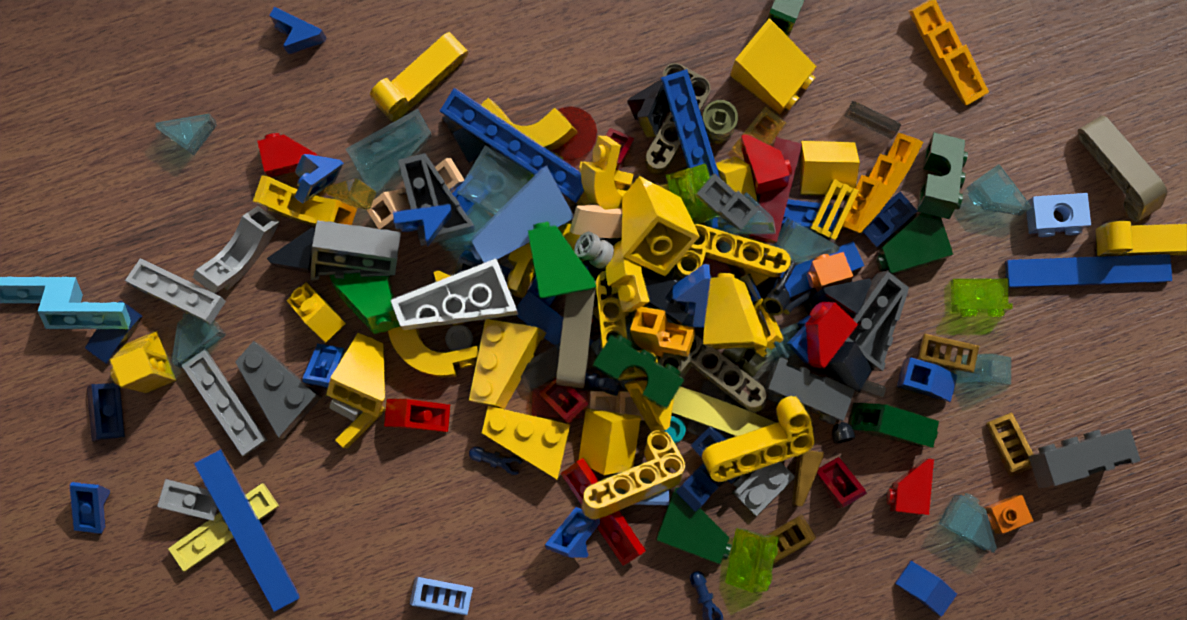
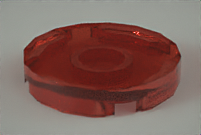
(584, 140)

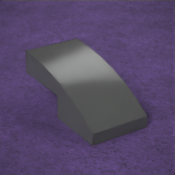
(726, 202)

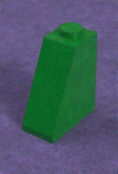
(556, 263)
(368, 299)

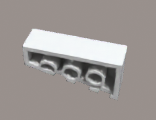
(459, 298)

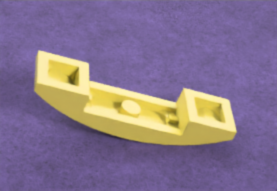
(716, 413)

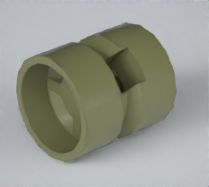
(719, 120)
(750, 366)

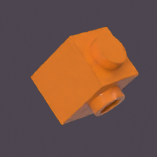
(829, 271)
(1008, 514)

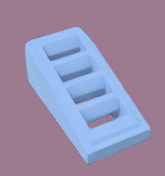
(417, 591)

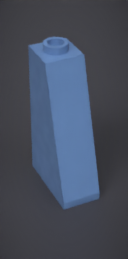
(508, 229)

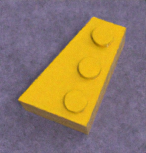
(501, 361)
(142, 365)
(529, 437)

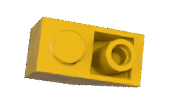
(315, 312)

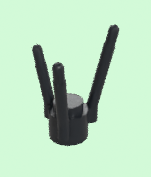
(778, 298)

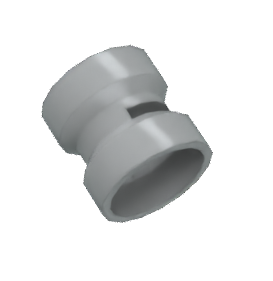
(593, 249)

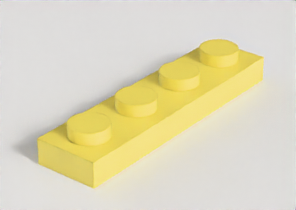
(216, 533)

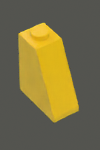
(731, 316)
(360, 376)

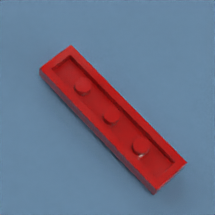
(613, 526)

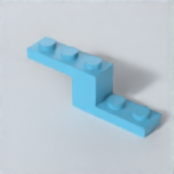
(62, 304)

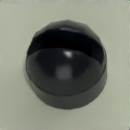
(842, 433)

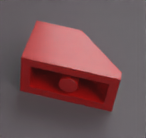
(280, 154)
(766, 164)
(827, 332)
(417, 415)
(913, 490)

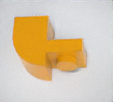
(655, 334)

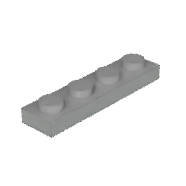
(175, 291)
(224, 402)

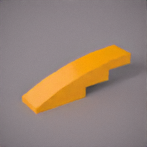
(948, 52)
(882, 182)

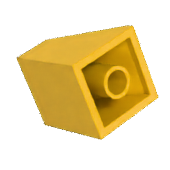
(773, 68)
(655, 227)

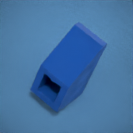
(927, 379)

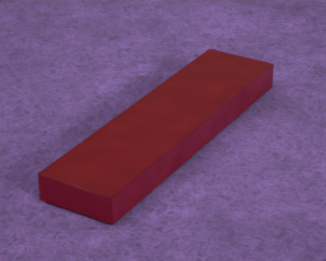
(776, 200)

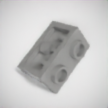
(762, 486)

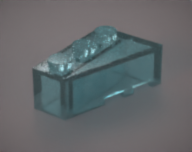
(379, 153)

